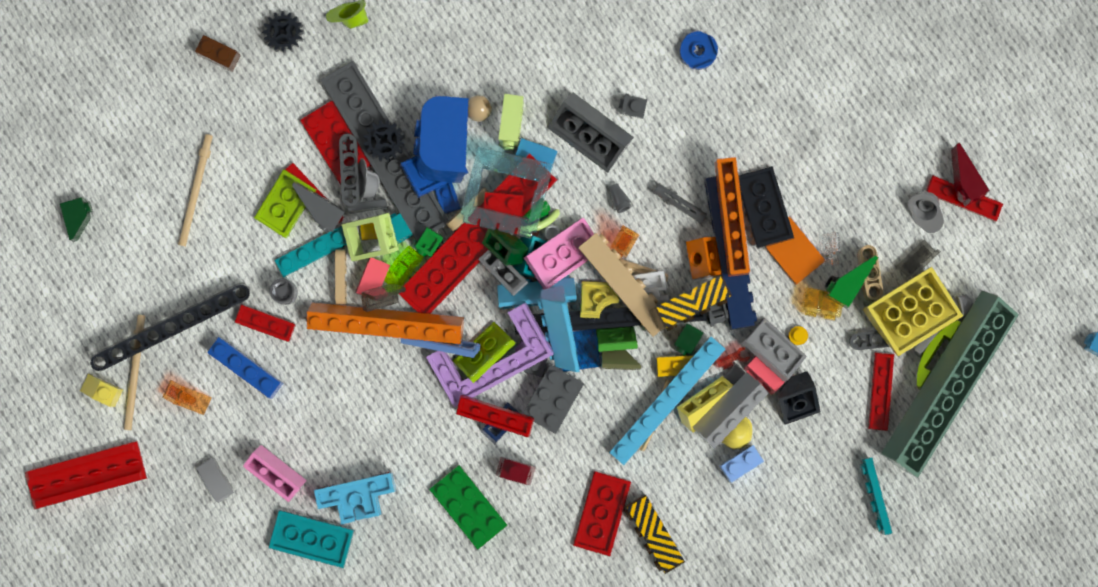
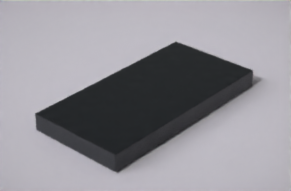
(765, 207)

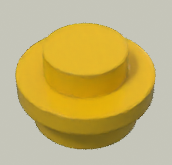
(798, 335)

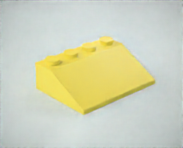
(913, 311)

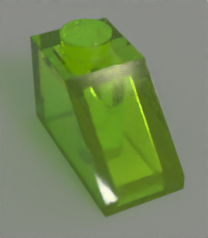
(403, 266)

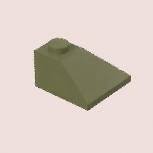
(618, 360)

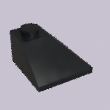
(798, 398)

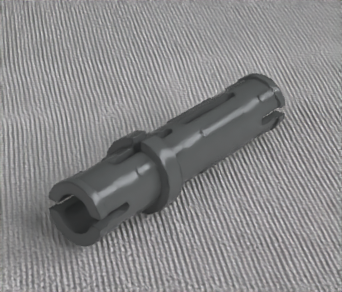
(661, 190)

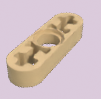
(457, 219)
(340, 271)

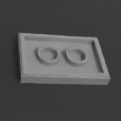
(774, 349)

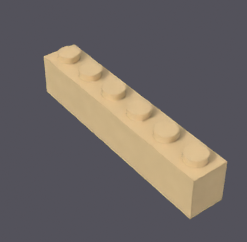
(621, 281)

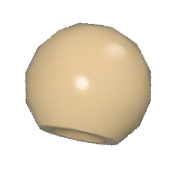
(479, 108)

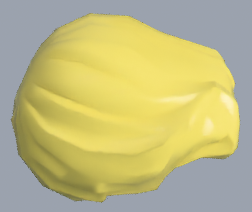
(740, 436)

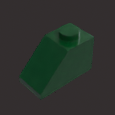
(76, 216)
(505, 247)
(687, 339)

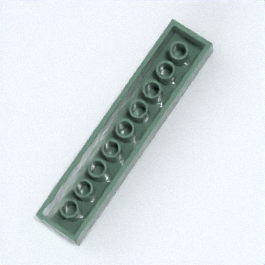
(950, 383)

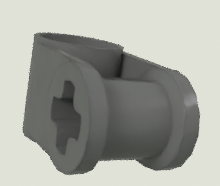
(715, 311)

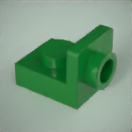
(428, 242)

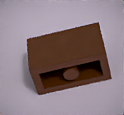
(217, 53)

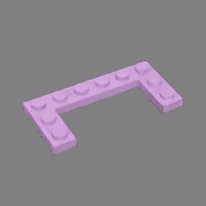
(536, 350)

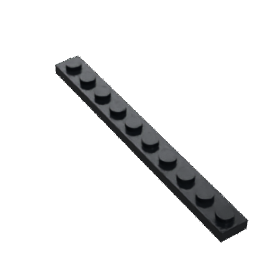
(608, 319)

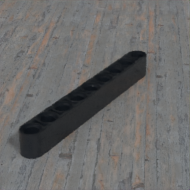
(159, 327)

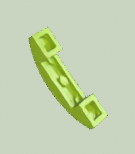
(947, 333)

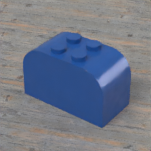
(442, 139)

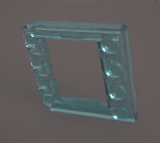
(514, 166)

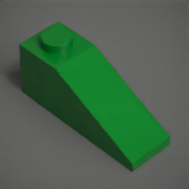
(846, 287)

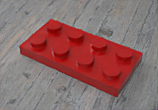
(325, 130)

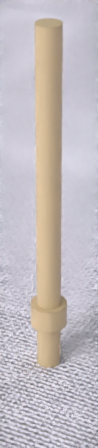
(204, 153)
(133, 377)

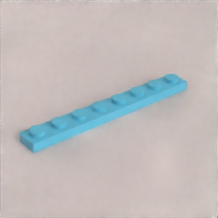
(667, 400)

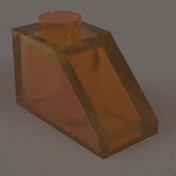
(624, 241)
(186, 397)

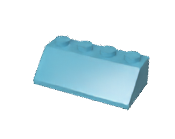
(531, 292)
(559, 328)

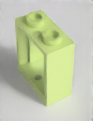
(511, 121)
(382, 226)

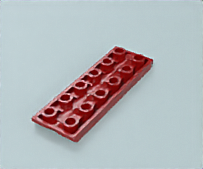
(85, 475)

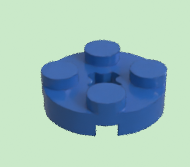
(689, 45)

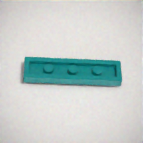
(311, 252)
(873, 488)

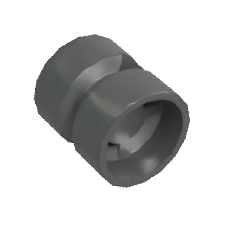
(283, 291)

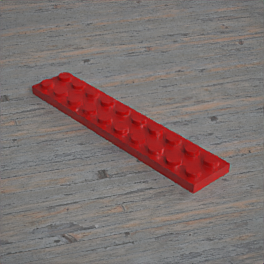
(460, 253)

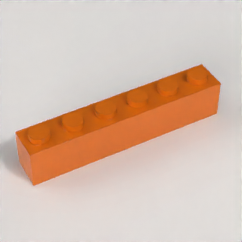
(732, 217)

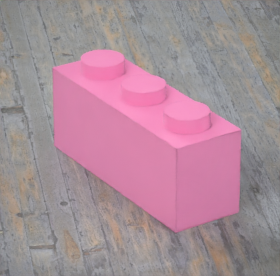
(274, 473)

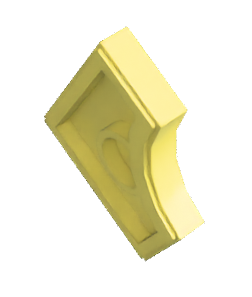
(595, 298)

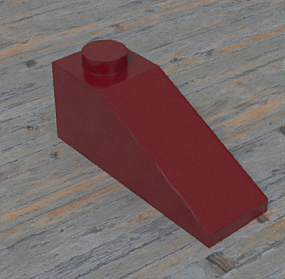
(967, 180)

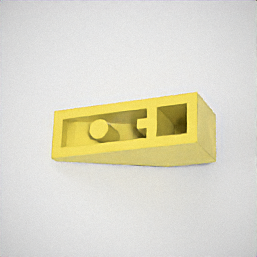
(699, 404)

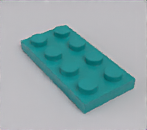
(311, 539)

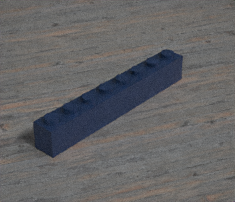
(740, 302)

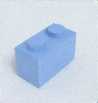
(741, 463)

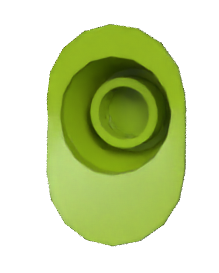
(350, 14)

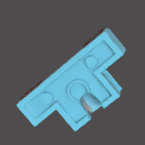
(356, 498)

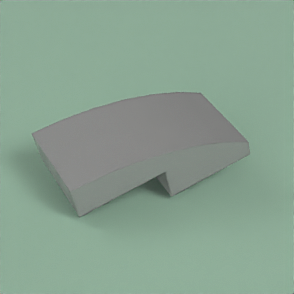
(215, 480)

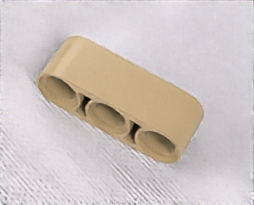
(876, 281)

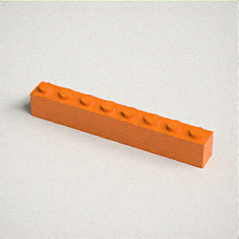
(385, 323)

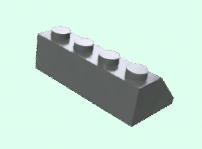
(590, 132)

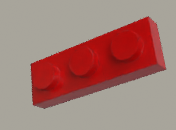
(265, 323)

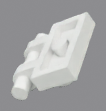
(654, 282)

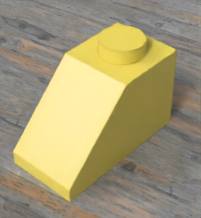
(101, 390)

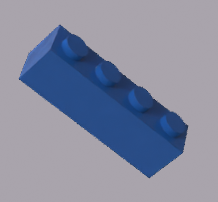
(245, 368)

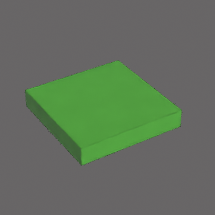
(616, 339)

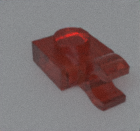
(726, 361)

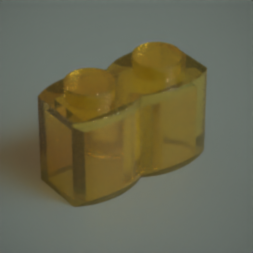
(816, 303)

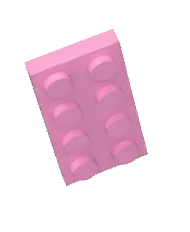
(560, 254)

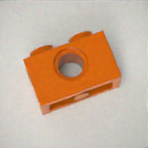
(703, 257)

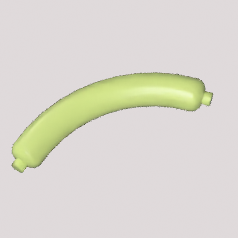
(550, 219)

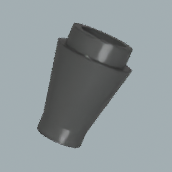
(619, 199)

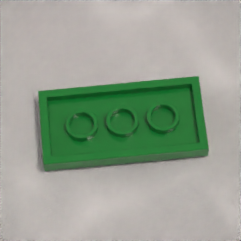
(468, 507)

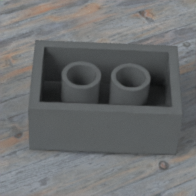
(553, 398)

